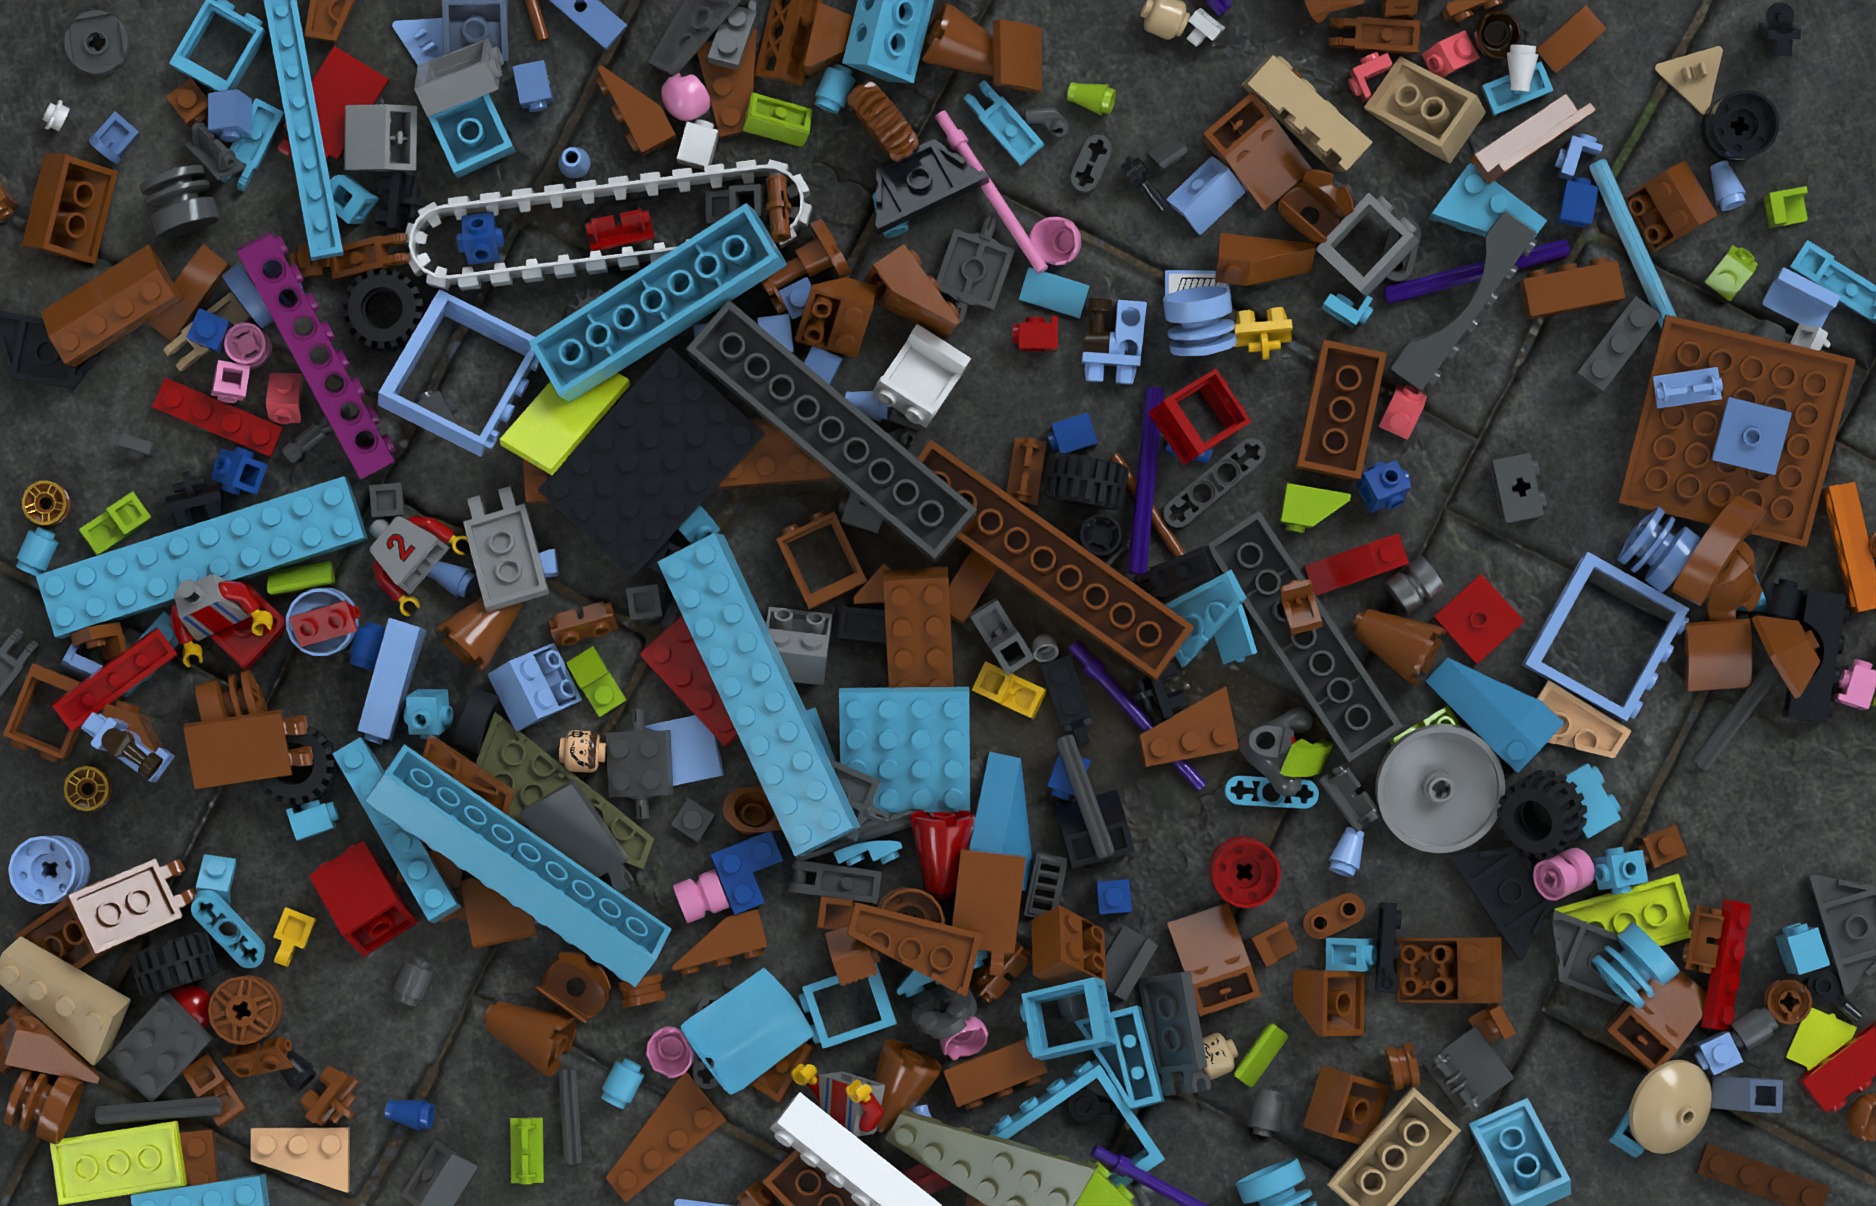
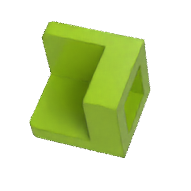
(1786, 207)

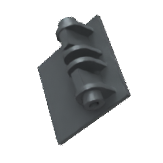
(1469, 1071)

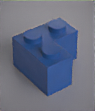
(737, 869)

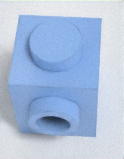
(1717, 1053)

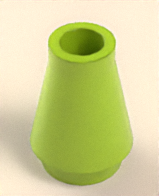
(1094, 97)

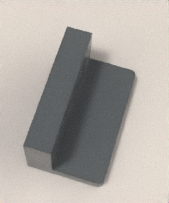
(1127, 961)
(439, 1178)

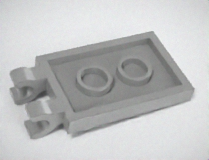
(505, 552)

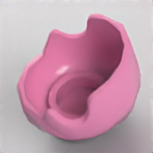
(685, 97)
(1056, 240)
(966, 1042)
(670, 1052)

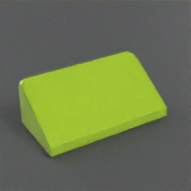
(777, 119)
(300, 578)
(1260, 1054)

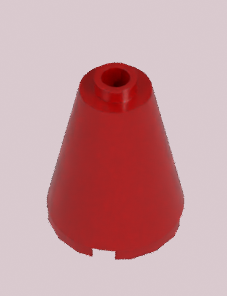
(938, 847)

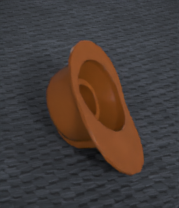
(750, 811)

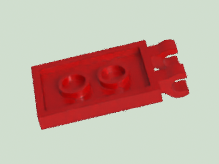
(340, 83)

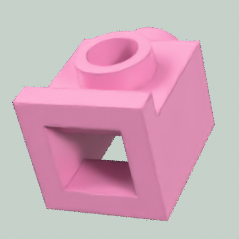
(230, 381)
(1857, 685)

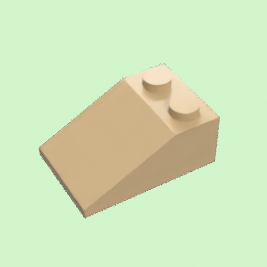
(1426, 109)

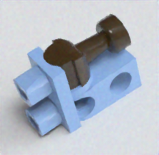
(1114, 348)
(112, 736)

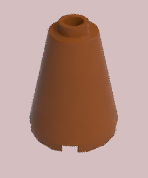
(958, 43)
(476, 634)
(1399, 642)
(532, 1033)
(905, 1079)

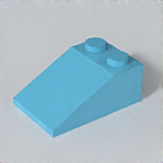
(1520, 1156)

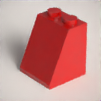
(362, 899)

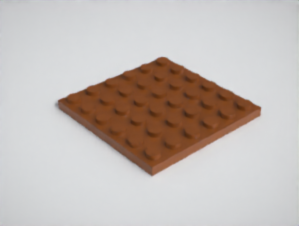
(1675, 444)

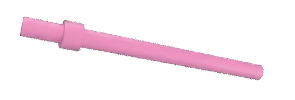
(958, 142)

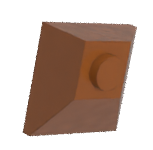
(827, 39)
(1789, 650)
(1331, 1001)

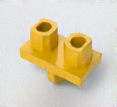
(1263, 335)

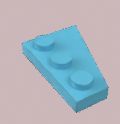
(1207, 611)

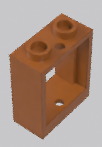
(819, 521)
(23, 741)

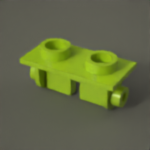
(527, 1150)

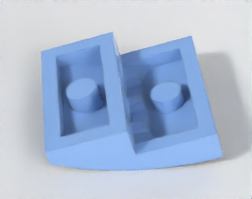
(693, 750)

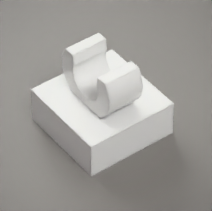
(1204, 26)
(1810, 337)

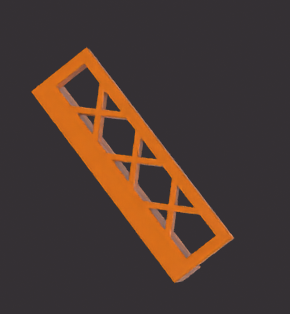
(1851, 545)

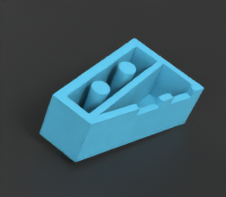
(1475, 205)

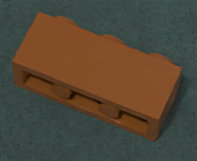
(1571, 288)
(993, 1073)

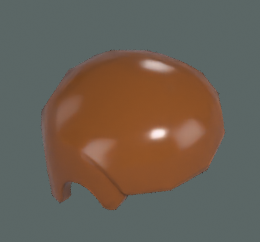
(1862, 1117)

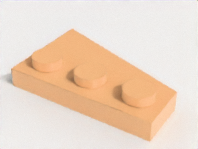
(1584, 725)
(306, 1152)

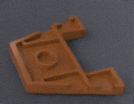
(469, 775)

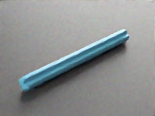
(1631, 239)

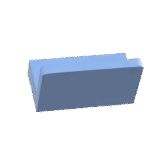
(1206, 194)
(1799, 299)

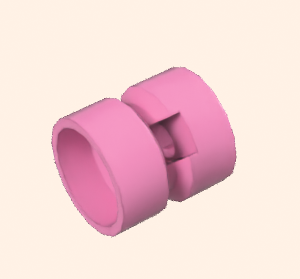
(248, 345)
(1563, 874)
(701, 896)

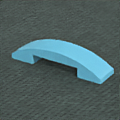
(1821, 268)

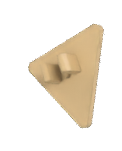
(1693, 76)

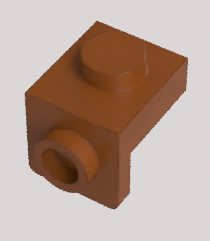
(1300, 606)

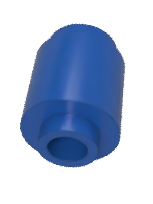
(366, 645)

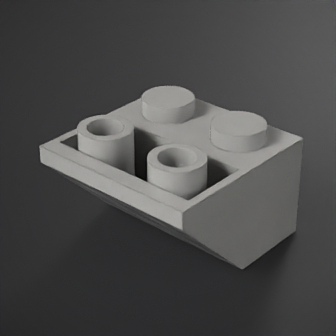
(380, 138)
(801, 642)

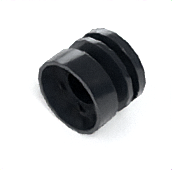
(1753, 114)

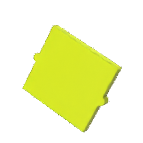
(1818, 1038)

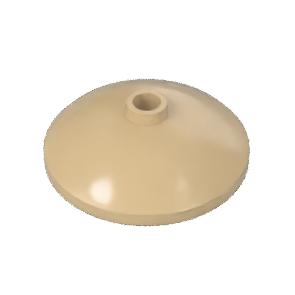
(1670, 1106)

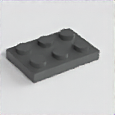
(159, 1047)

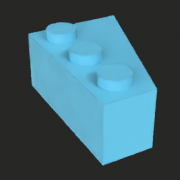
(1130, 1059)

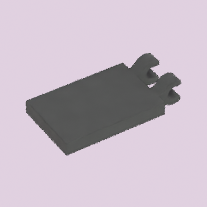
(576, 829)
(1174, 1031)

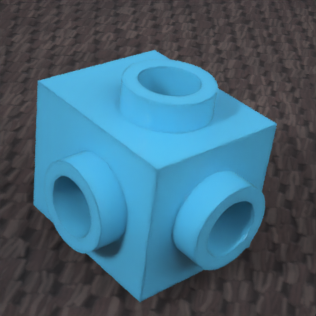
(428, 712)
(1619, 870)

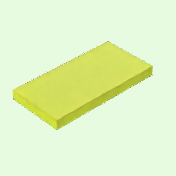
(555, 427)
(1654, 906)
(118, 1163)

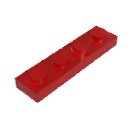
(218, 417)
(114, 679)
(1725, 976)

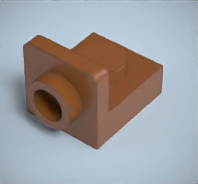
(190, 103)
(106, 636)
(1662, 846)
(1492, 1023)

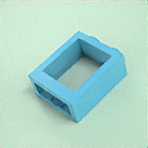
(223, 8)
(1098, 1012)
(820, 1035)

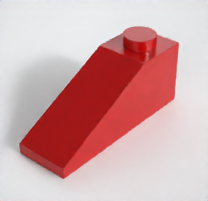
(1357, 564)

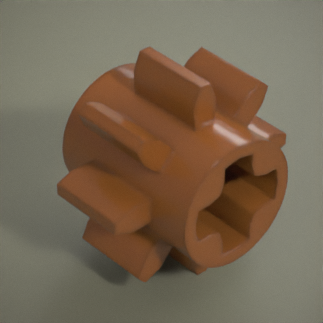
(305, 265)

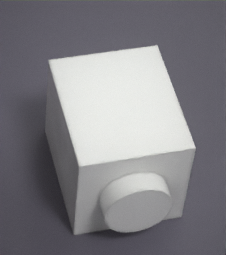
(698, 144)

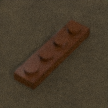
(1760, 1178)

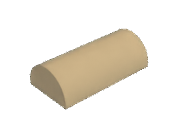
(1394, 1153)

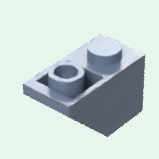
(1747, 1094)

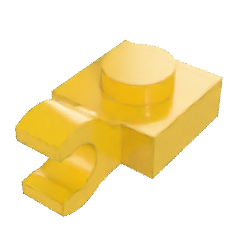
(293, 931)

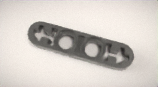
(1211, 480)

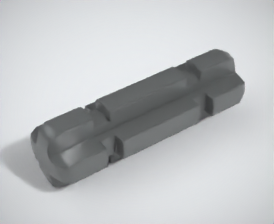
(307, 439)

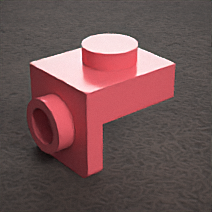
(1450, 55)
(1370, 67)
(284, 397)
(1403, 411)

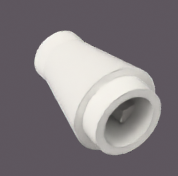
(1521, 66)

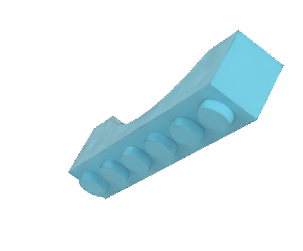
(406, 849)

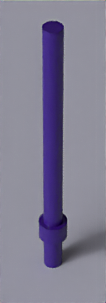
(1095, 669)
(1123, 1166)

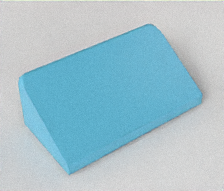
(1054, 293)

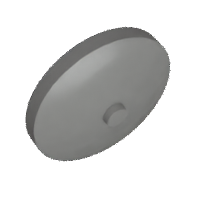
(1439, 788)

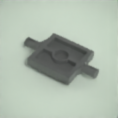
(974, 268)
(639, 763)
(861, 794)

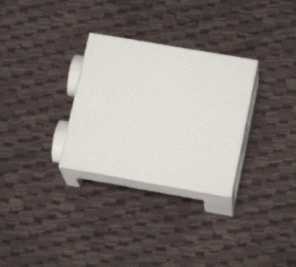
(921, 376)

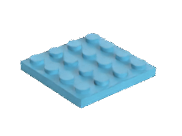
(910, 742)

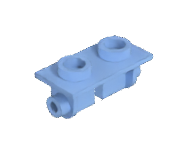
(1687, 387)

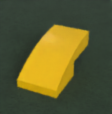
(1009, 690)

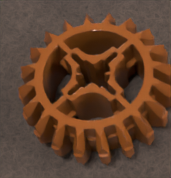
(882, 121)

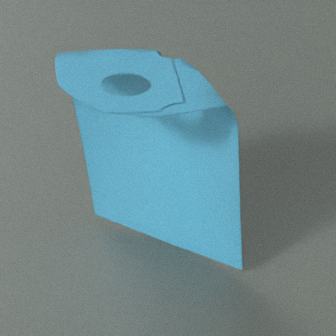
(747, 1031)

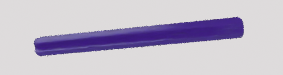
(1469, 273)
(1145, 485)

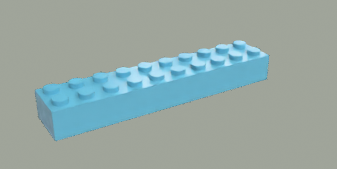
(229, 546)
(759, 694)
(519, 865)

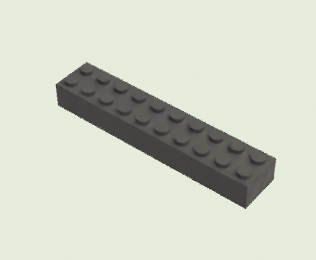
(831, 431)

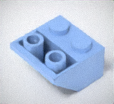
(534, 686)

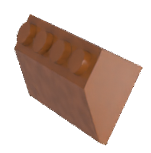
(110, 306)

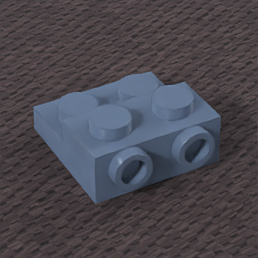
(474, 21)

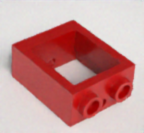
(1180, 431)

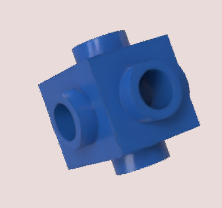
(480, 238)
(238, 471)
(1384, 486)

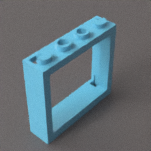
(1060, 1091)

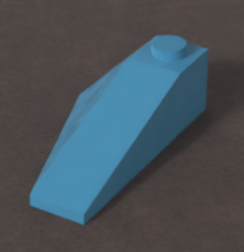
(1502, 716)
(1002, 811)

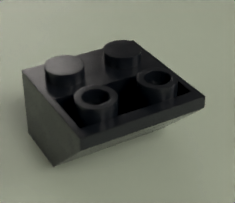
(1076, 836)

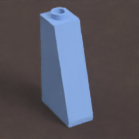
(391, 680)

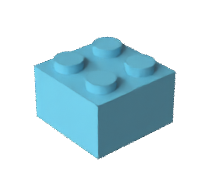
(472, 135)

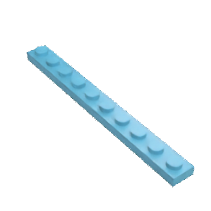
(303, 129)

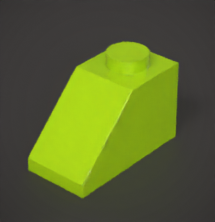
(1308, 506)

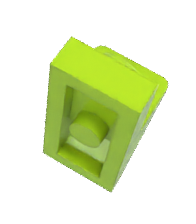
(596, 681)

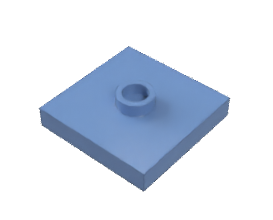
(1751, 435)

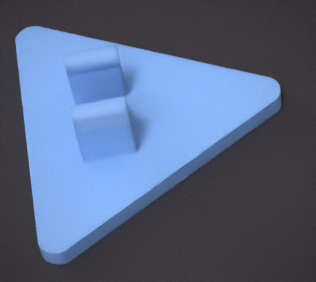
(421, 38)

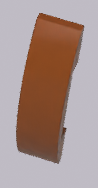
(1717, 548)

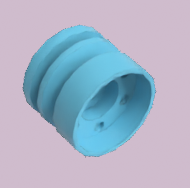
(1635, 965)
(1275, 1185)

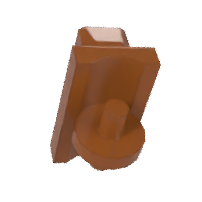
(334, 1101)

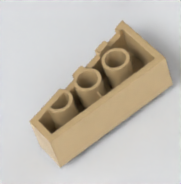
(1306, 114)
(64, 998)

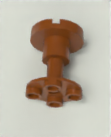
(810, 259)

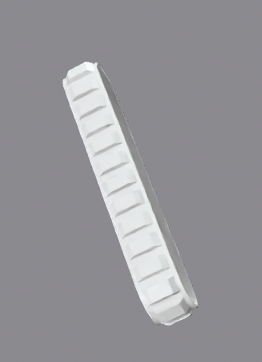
(587, 191)

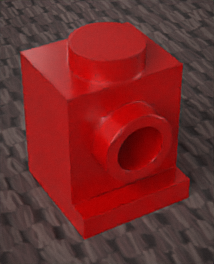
(1036, 335)

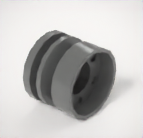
(178, 195)

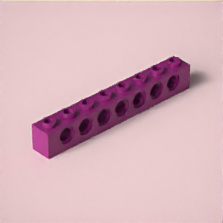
(365, 458)

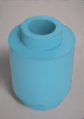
(834, 88)
(36, 551)
(622, 1083)

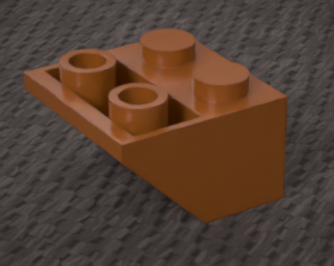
(1669, 206)
(837, 315)
(1067, 947)

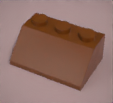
(69, 208)

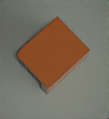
(834, 913)
(1274, 943)

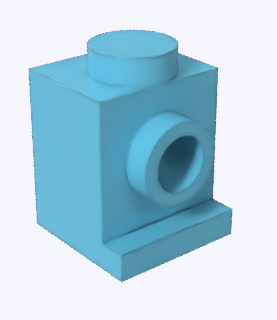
(359, 206)
(313, 819)

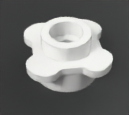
(55, 115)

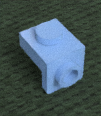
(1568, 158)

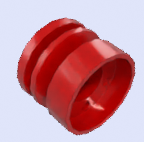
(1263, 870)

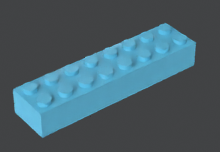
(657, 303)

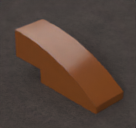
(196, 288)

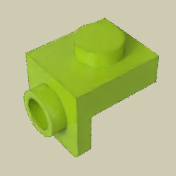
(1732, 272)

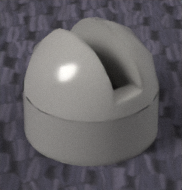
(1045, 648)

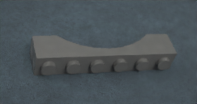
(1424, 354)

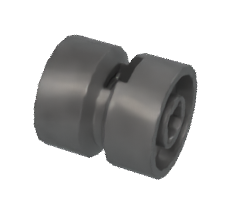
(1414, 585)

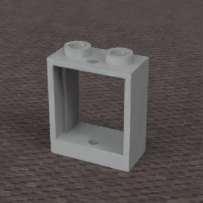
(458, 76)
(1387, 263)

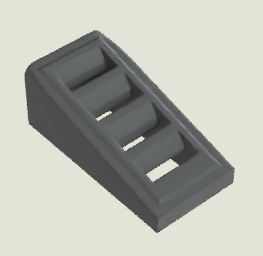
(1050, 860)

